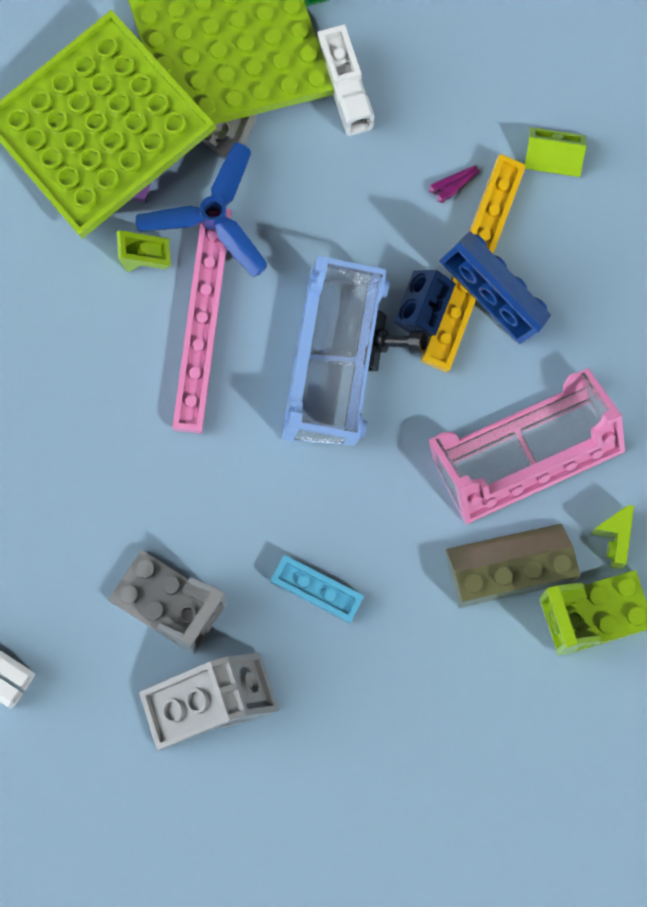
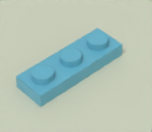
(317, 589)

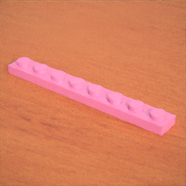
(200, 331)

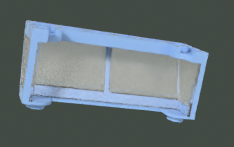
(333, 353)

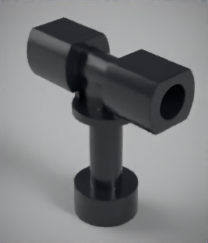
(416, 341)

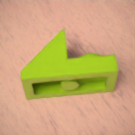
(142, 250)
(619, 529)

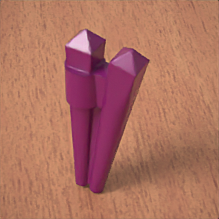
(449, 186)

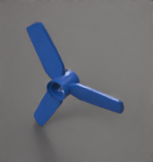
(227, 230)

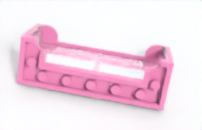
(530, 448)

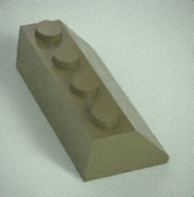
(512, 565)

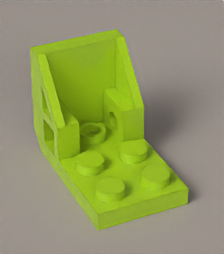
(594, 612)

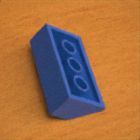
(496, 287)

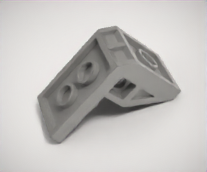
(168, 601)
(208, 699)

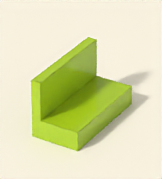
(555, 151)

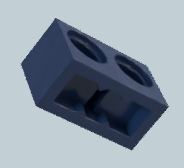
(424, 301)

